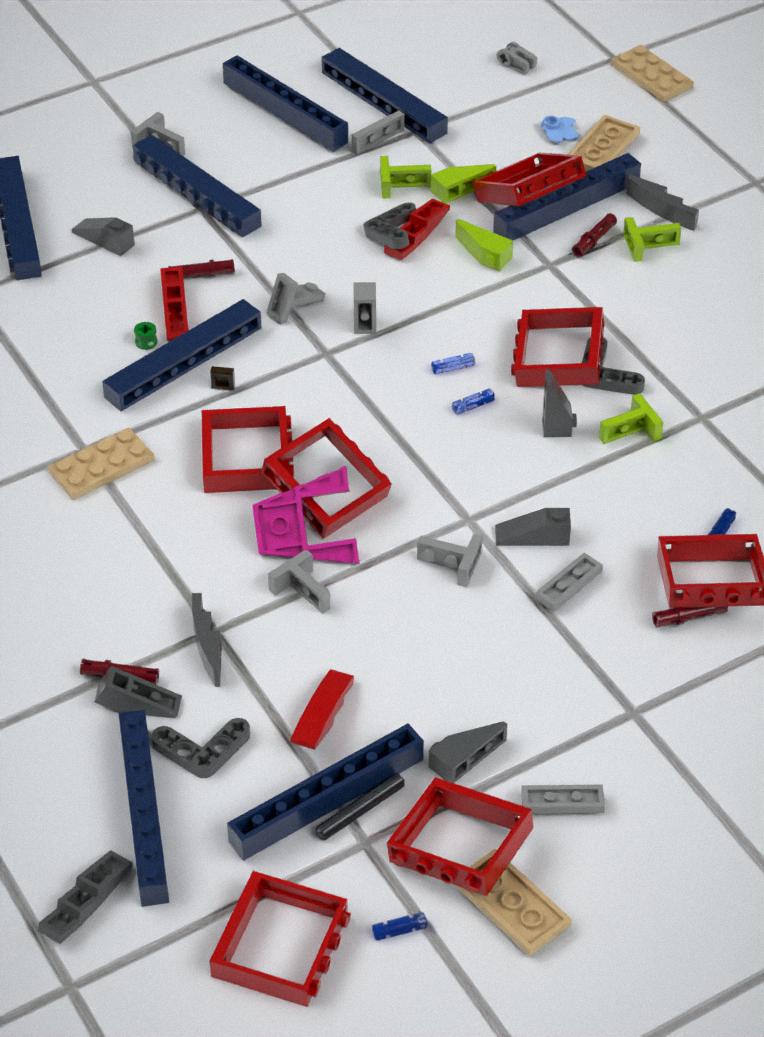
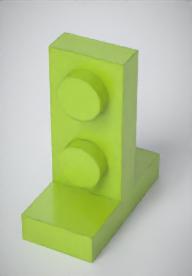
(402, 176)
(649, 237)
(638, 419)

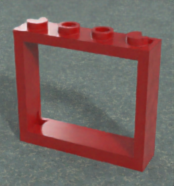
(531, 178)
(565, 374)
(241, 418)
(313, 513)
(712, 549)
(470, 803)
(294, 895)

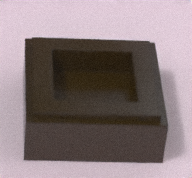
(222, 378)

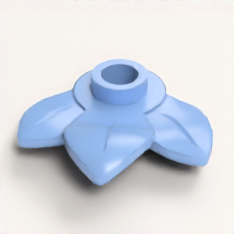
(559, 128)

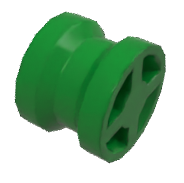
(145, 335)

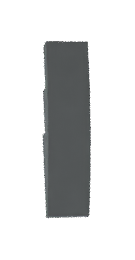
(657, 200)
(207, 641)
(85, 897)

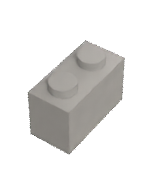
(364, 307)

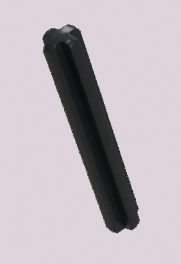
(360, 806)

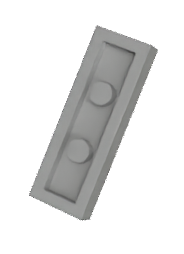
(377, 132)
(569, 582)
(563, 798)

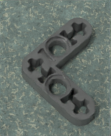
(385, 226)
(620, 375)
(200, 754)

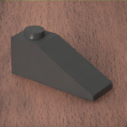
(107, 233)
(557, 410)
(536, 528)
(128, 693)
(464, 750)

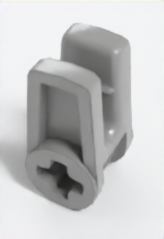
(518, 58)

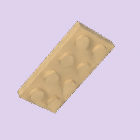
(652, 73)
(605, 141)
(101, 463)
(519, 908)

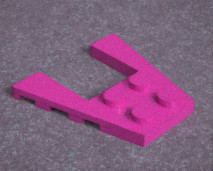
(282, 523)

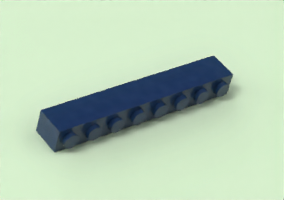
(384, 94)
(285, 103)
(197, 186)
(596, 186)
(17, 221)
(181, 355)
(325, 791)
(143, 809)

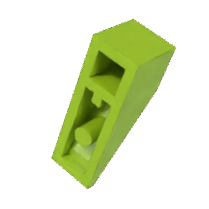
(457, 181)
(484, 245)

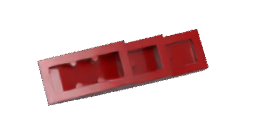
(420, 226)
(174, 302)
(321, 709)

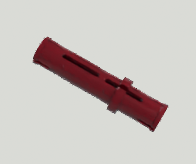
(583, 246)
(207, 268)
(680, 615)
(99, 669)

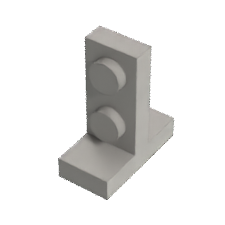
(156, 126)
(289, 294)
(452, 555)
(298, 575)

